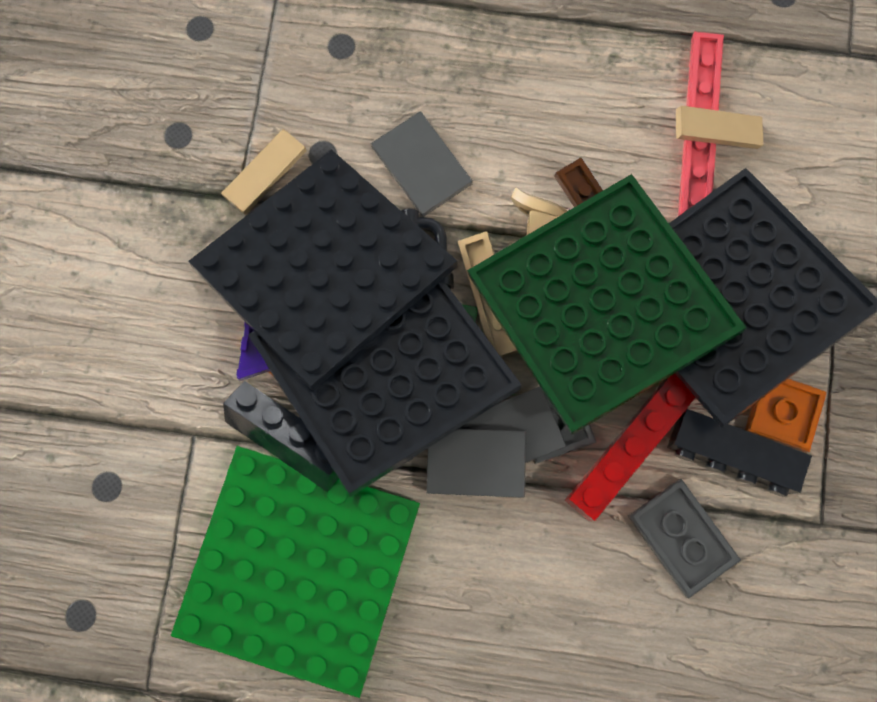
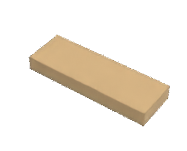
(719, 127)
(264, 171)

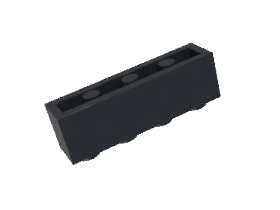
(278, 433)
(739, 452)

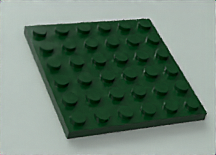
(604, 303)

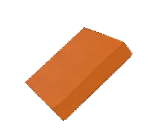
(788, 415)

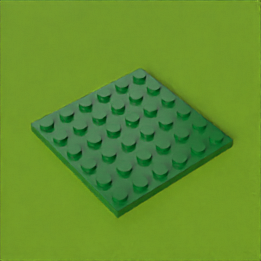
(296, 573)

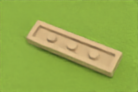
(473, 251)

